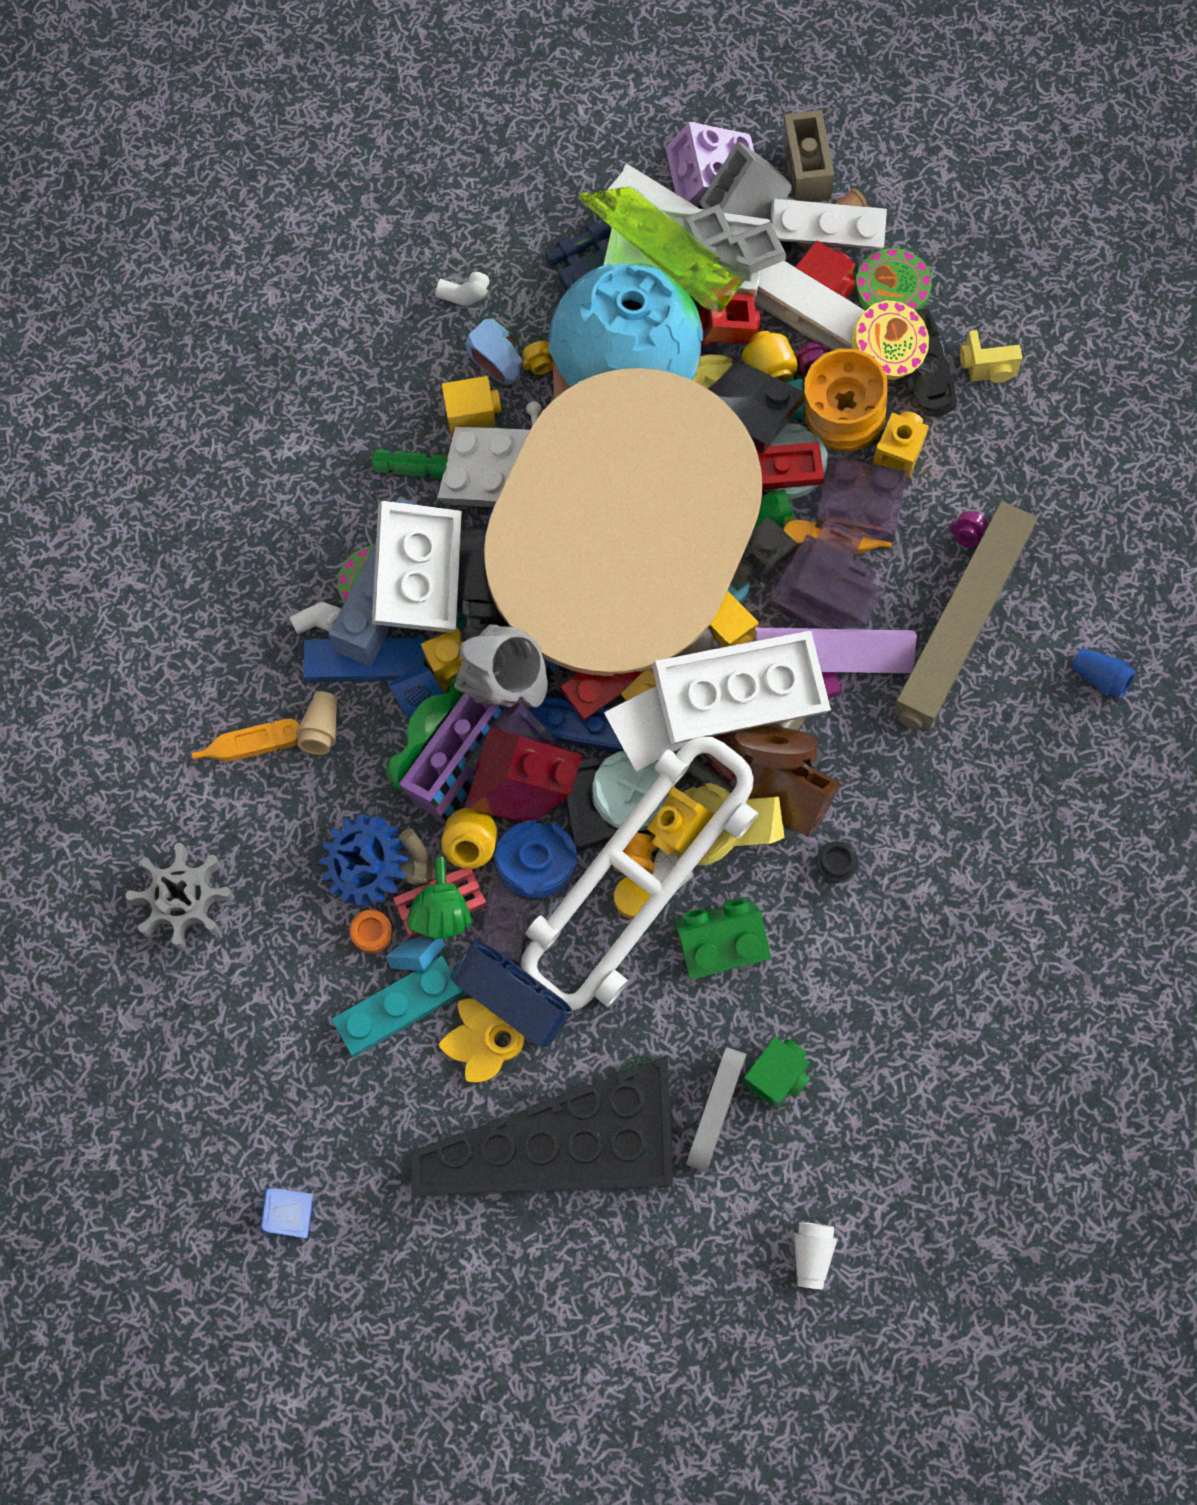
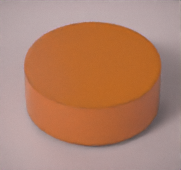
(371, 931)

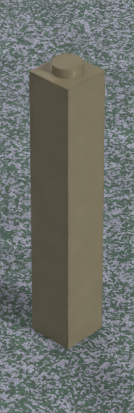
(964, 617)

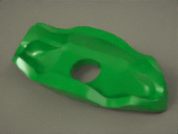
(420, 730)

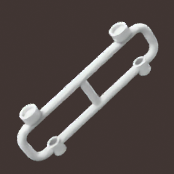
(732, 816)

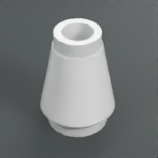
(813, 1253)

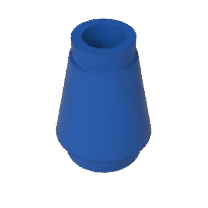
(1104, 672)

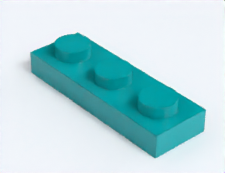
(397, 1007)

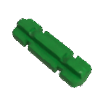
(409, 463)

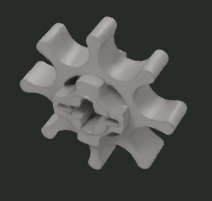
(173, 911)

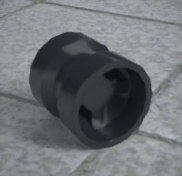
(478, 616)

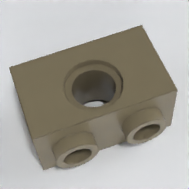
(808, 156)

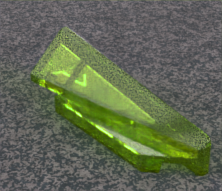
(666, 245)

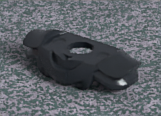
(936, 390)

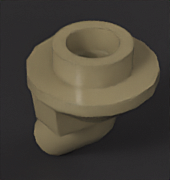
(419, 867)

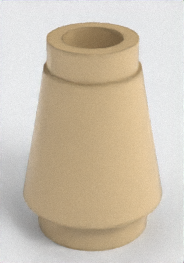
(318, 725)

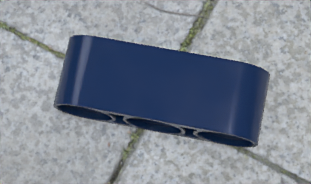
(511, 993)

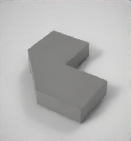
(744, 252)

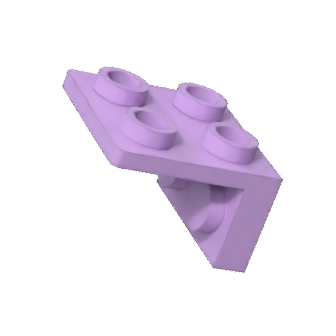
(697, 157)

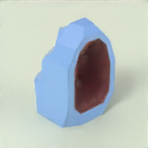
(495, 351)

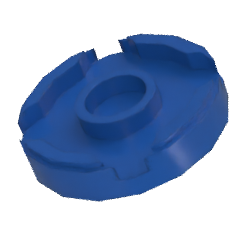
(535, 859)

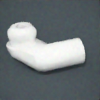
(464, 294)
(319, 615)

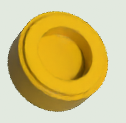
(629, 898)

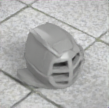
(500, 673)

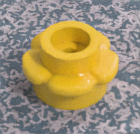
(537, 358)

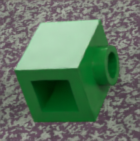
(778, 1072)

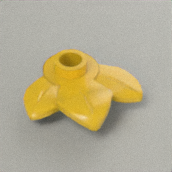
(476, 1044)

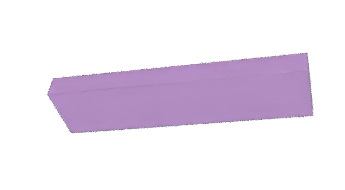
(856, 648)

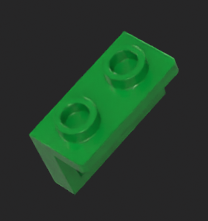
(722, 938)

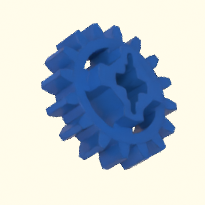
(352, 877)

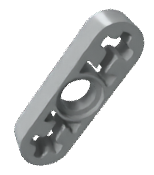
(716, 1109)

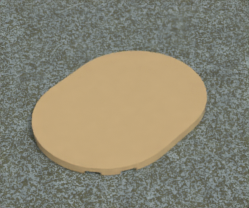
(623, 520)

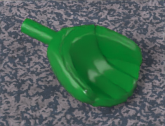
(439, 908)

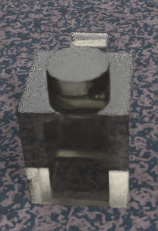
(765, 555)

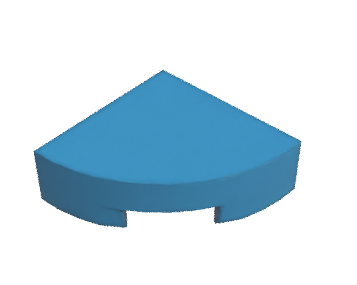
(415, 953)

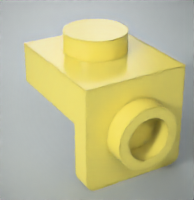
(989, 364)

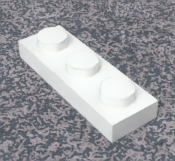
(828, 223)

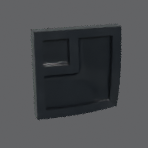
(758, 401)
(585, 823)

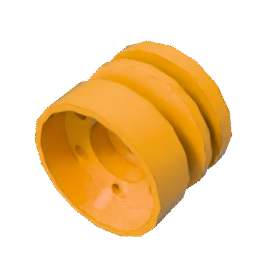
(844, 381)

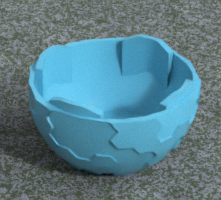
(599, 335)

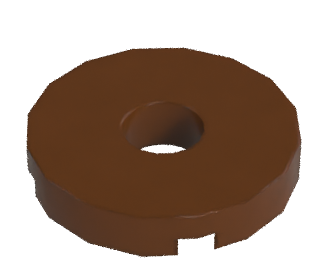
(776, 747)

